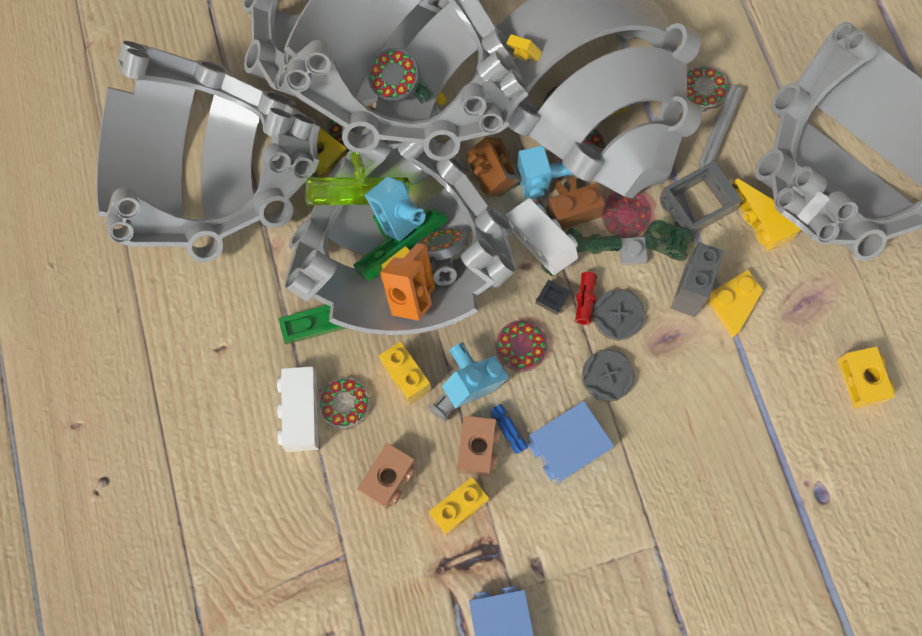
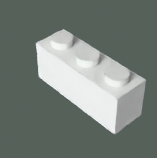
(542, 236)
(298, 409)

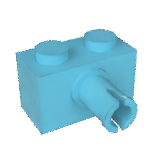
(537, 172)
(394, 208)
(473, 378)

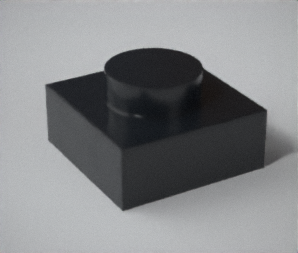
(553, 297)

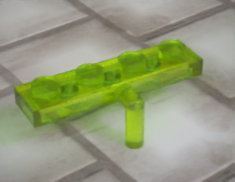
(344, 189)

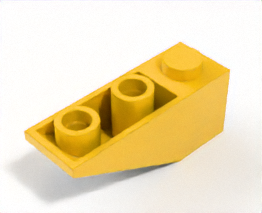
(760, 212)

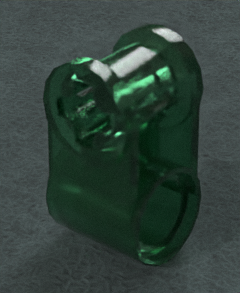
(670, 239)

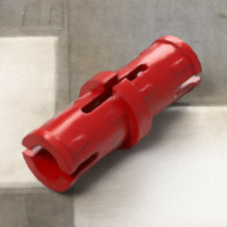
(586, 298)

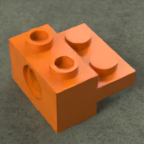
(409, 283)

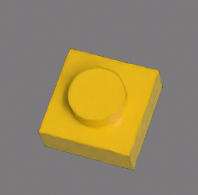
(523, 48)

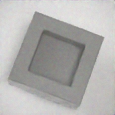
(633, 251)

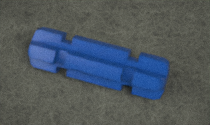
(509, 429)

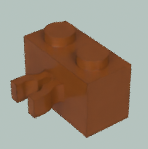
(493, 166)
(576, 205)

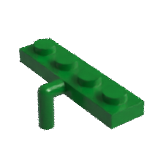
(370, 264)
(307, 324)

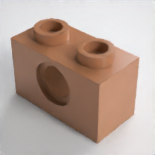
(477, 430)
(388, 460)

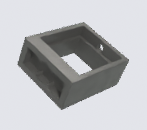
(719, 186)
(696, 280)

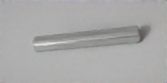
(721, 125)

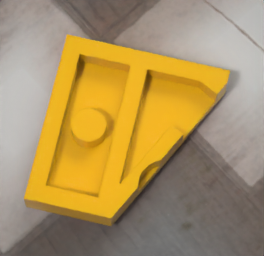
(735, 300)

